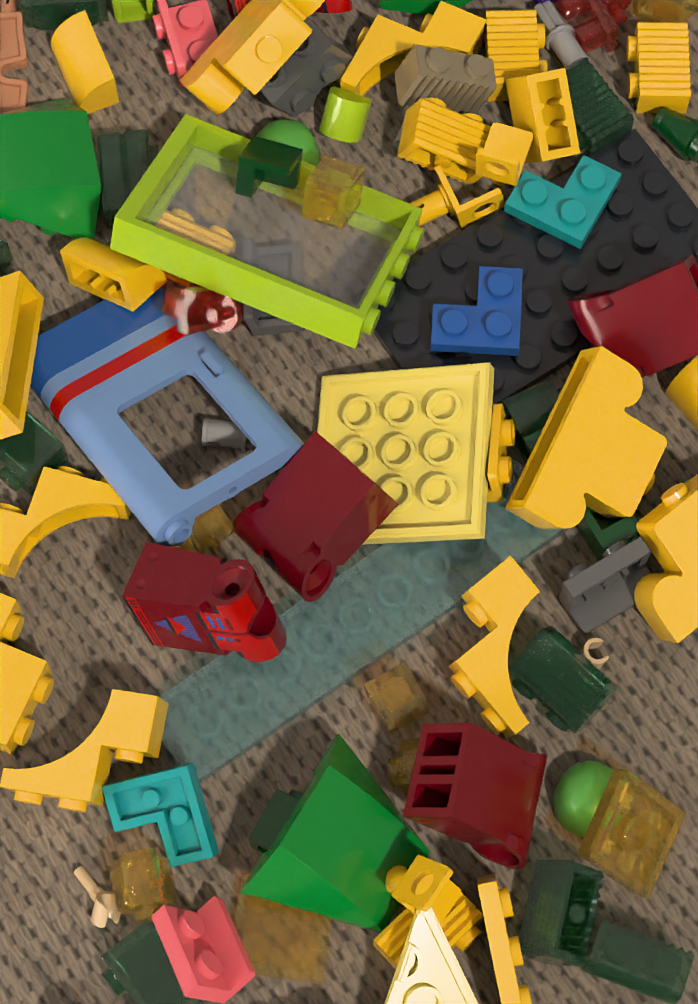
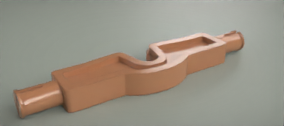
(13, 56)

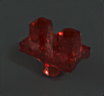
(600, 28)
(201, 310)

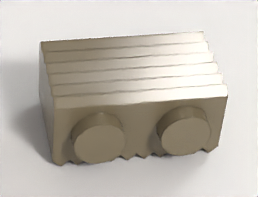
(451, 76)

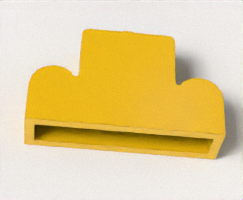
(249, 51)
(19, 331)
(589, 448)
(671, 533)

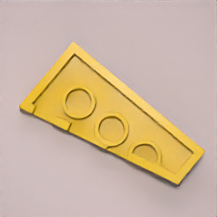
(504, 949)

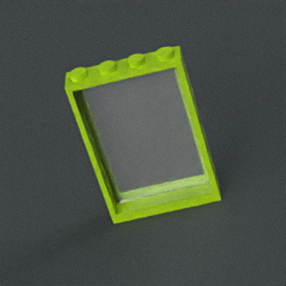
(260, 246)

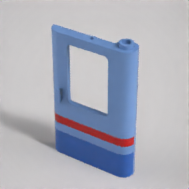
(118, 357)

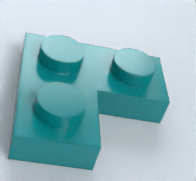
(565, 211)
(174, 802)

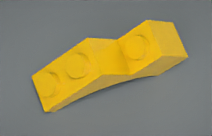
(387, 43)
(58, 500)
(484, 667)
(23, 680)
(129, 726)

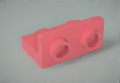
(187, 32)
(204, 950)

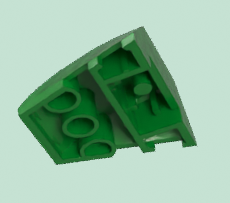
(49, 169)
(338, 847)

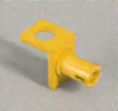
(503, 154)
(444, 202)
(423, 886)

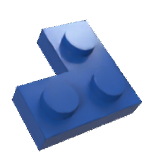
(489, 326)

